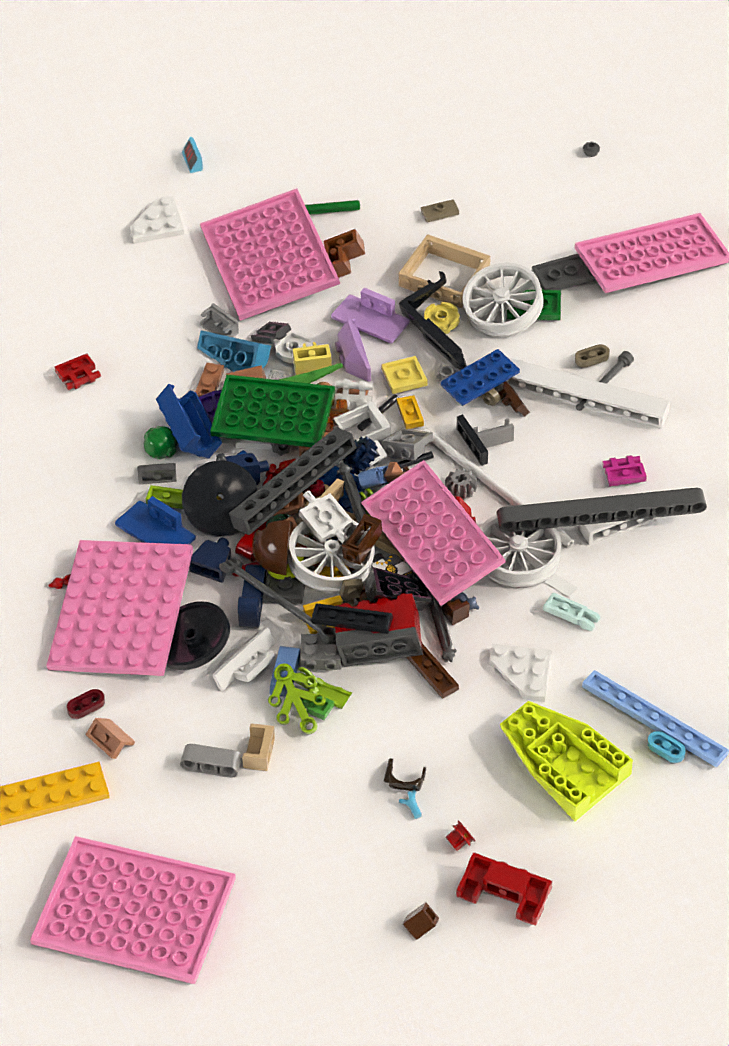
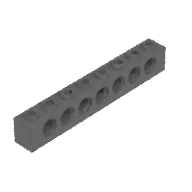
(292, 481)

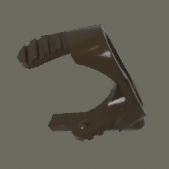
(400, 785)

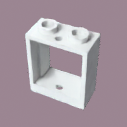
(362, 413)

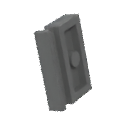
(271, 331)

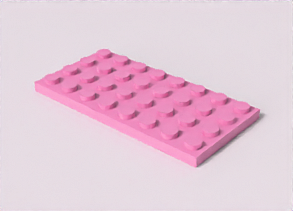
(652, 252)
(433, 533)

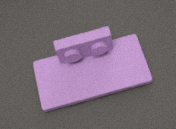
(373, 315)

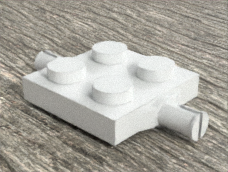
(325, 517)

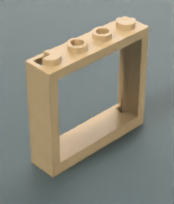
(445, 250)

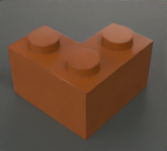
(343, 249)

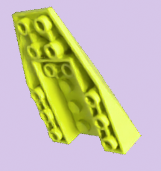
(566, 757)

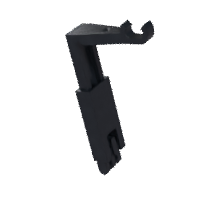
(430, 331)

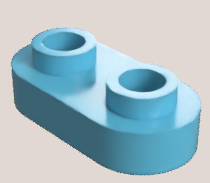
(667, 747)

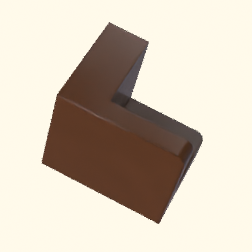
(456, 611)
(421, 921)

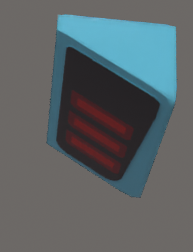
(192, 156)

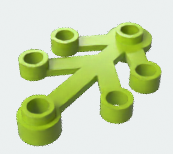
(294, 696)

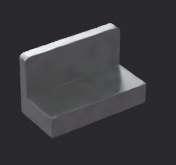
(157, 473)

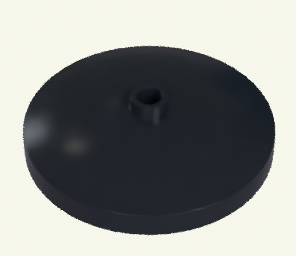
(200, 495)
(198, 635)

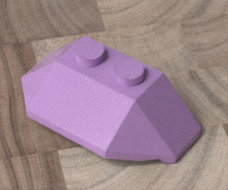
(352, 351)

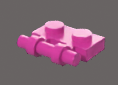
(624, 470)

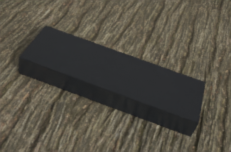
(472, 439)

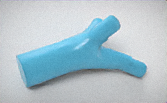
(411, 803)

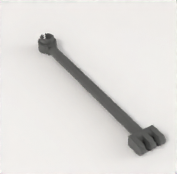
(234, 565)

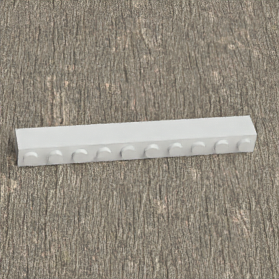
(600, 396)

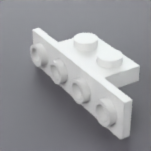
(247, 661)

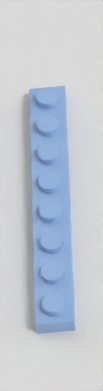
(655, 718)

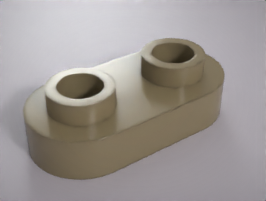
(592, 355)

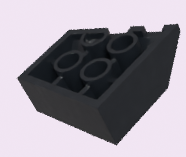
(390, 585)

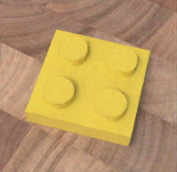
(404, 375)

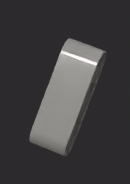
(211, 760)

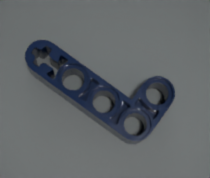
(252, 599)

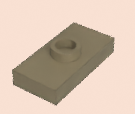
(440, 210)

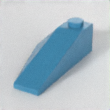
(233, 352)

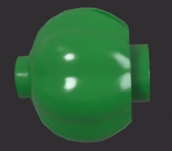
(160, 442)

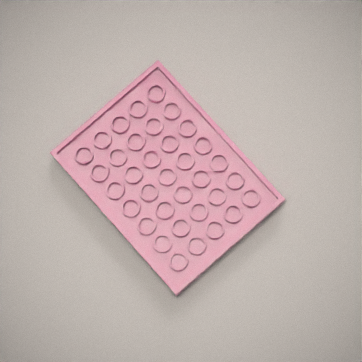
(269, 254)
(120, 608)
(134, 909)

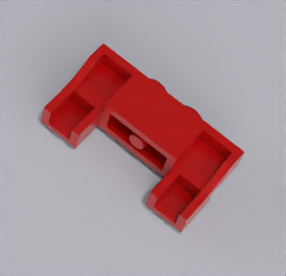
(505, 882)

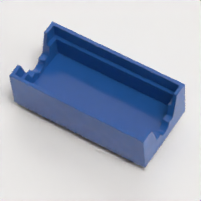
(188, 422)

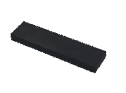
(352, 618)

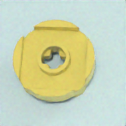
(446, 309)

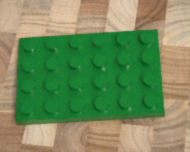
(272, 411)

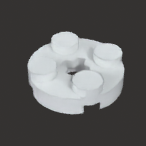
(283, 346)

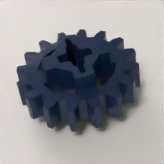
(362, 455)

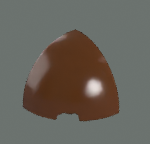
(272, 545)

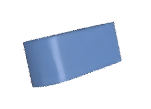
(373, 477)
(289, 656)

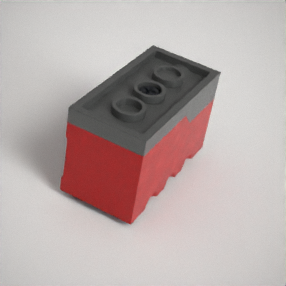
(366, 647)

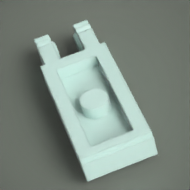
(571, 611)

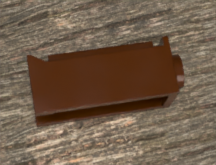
(355, 553)

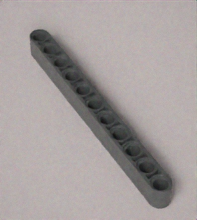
(601, 510)

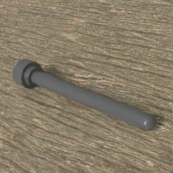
(624, 359)

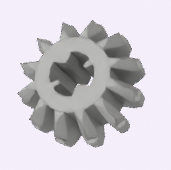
(461, 483)

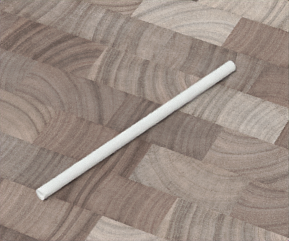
(486, 479)

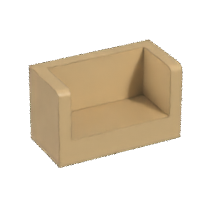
(259, 747)

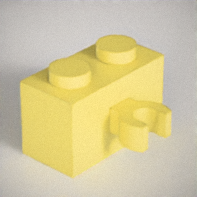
(311, 358)

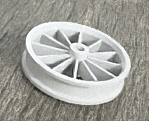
(503, 299)
(520, 549)
(329, 555)

